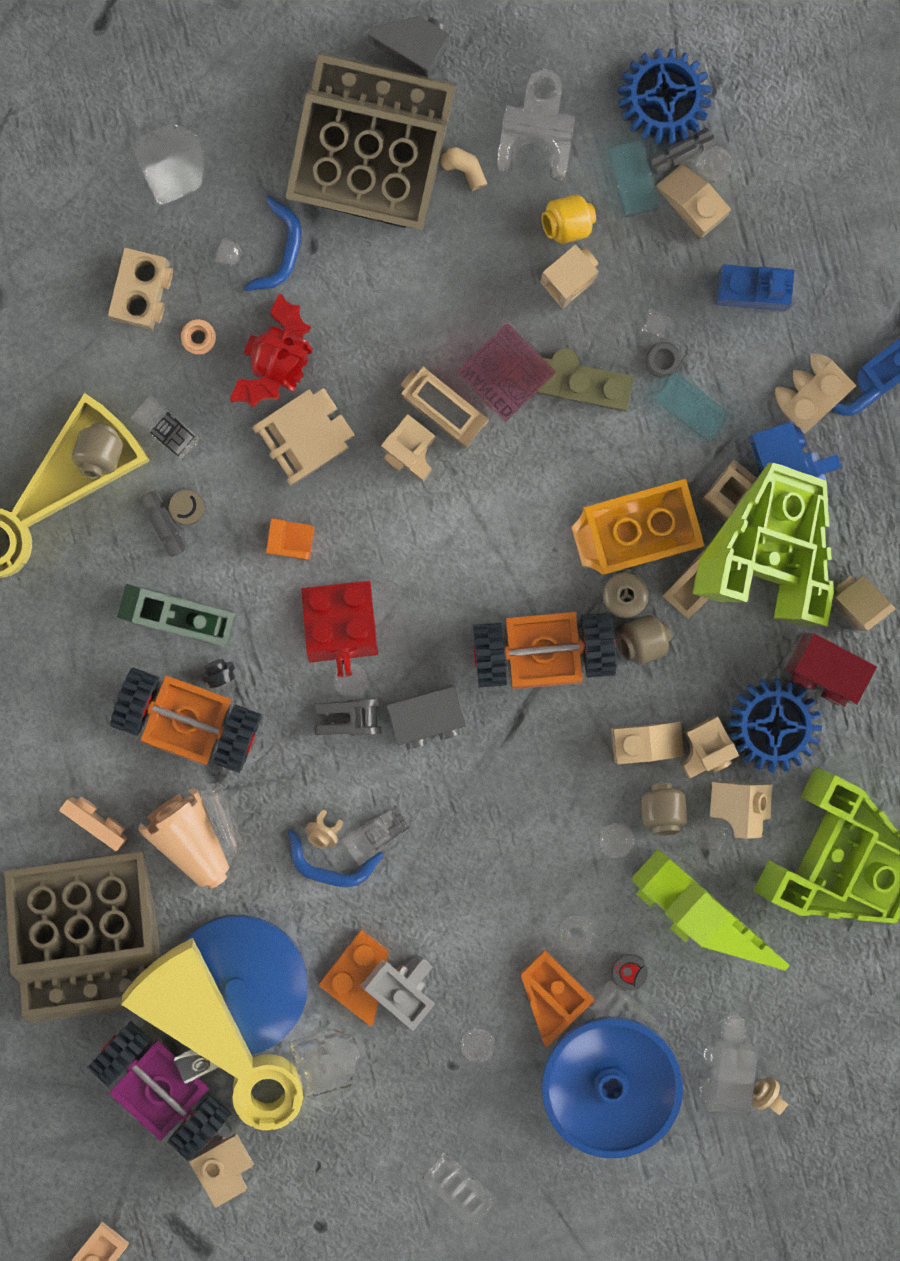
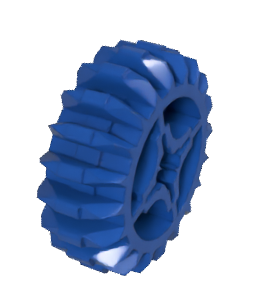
(650, 100)
(774, 708)

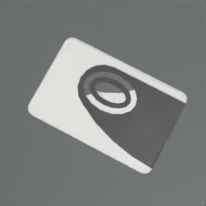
(193, 1065)

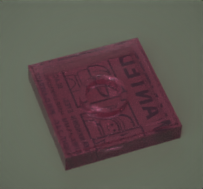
(506, 372)

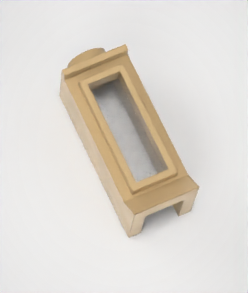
(443, 406)

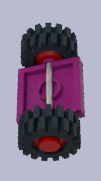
(157, 1092)

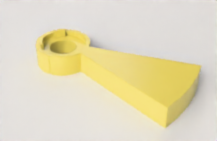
(60, 481)
(187, 1005)

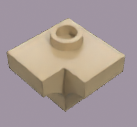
(408, 447)
(728, 490)
(708, 748)
(742, 806)
(220, 1168)

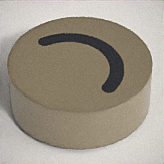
(186, 507)

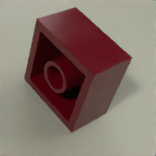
(829, 668)

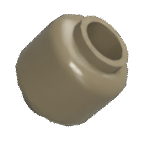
(97, 450)
(613, 601)
(644, 639)
(663, 809)

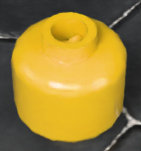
(568, 219)

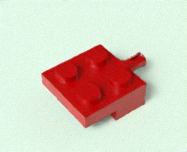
(339, 623)

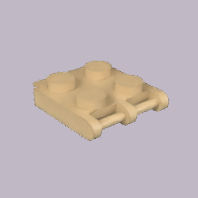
(305, 434)

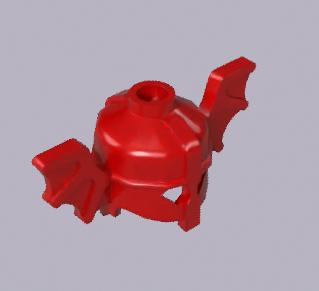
(275, 356)

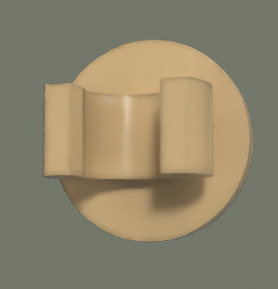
(321, 835)
(766, 1095)

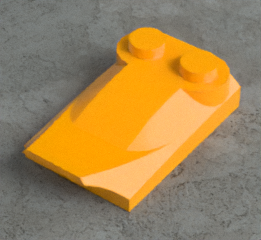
(638, 528)

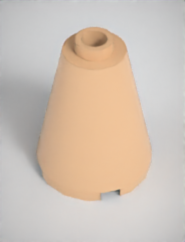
(188, 839)

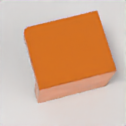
(290, 539)

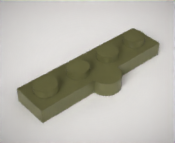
(586, 383)

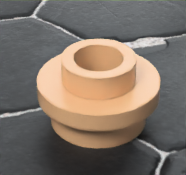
(193, 327)

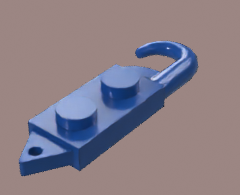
(874, 380)

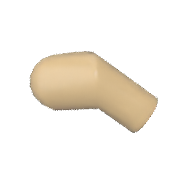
(466, 162)

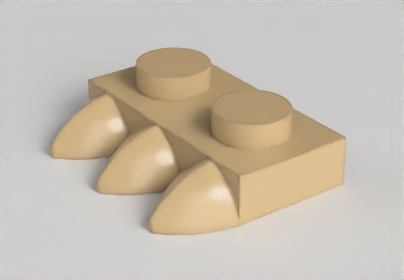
(815, 394)

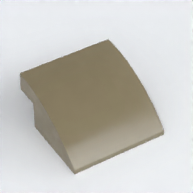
(397, 145)
(79, 934)

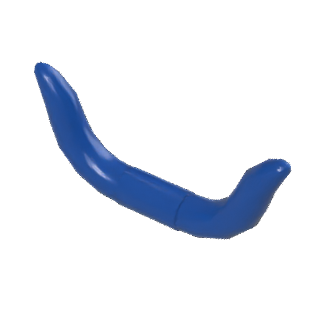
(290, 252)
(327, 876)

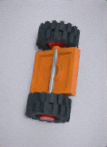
(544, 650)
(185, 720)

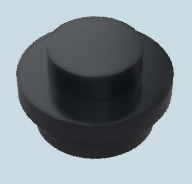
(218, 673)

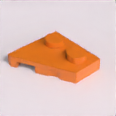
(349, 973)
(553, 996)

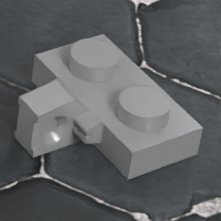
(401, 989)

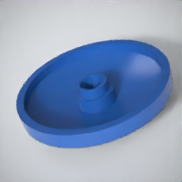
(257, 976)
(612, 1087)

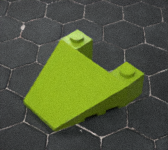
(778, 538)
(849, 864)
(698, 913)

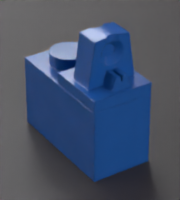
(755, 287)
(784, 447)

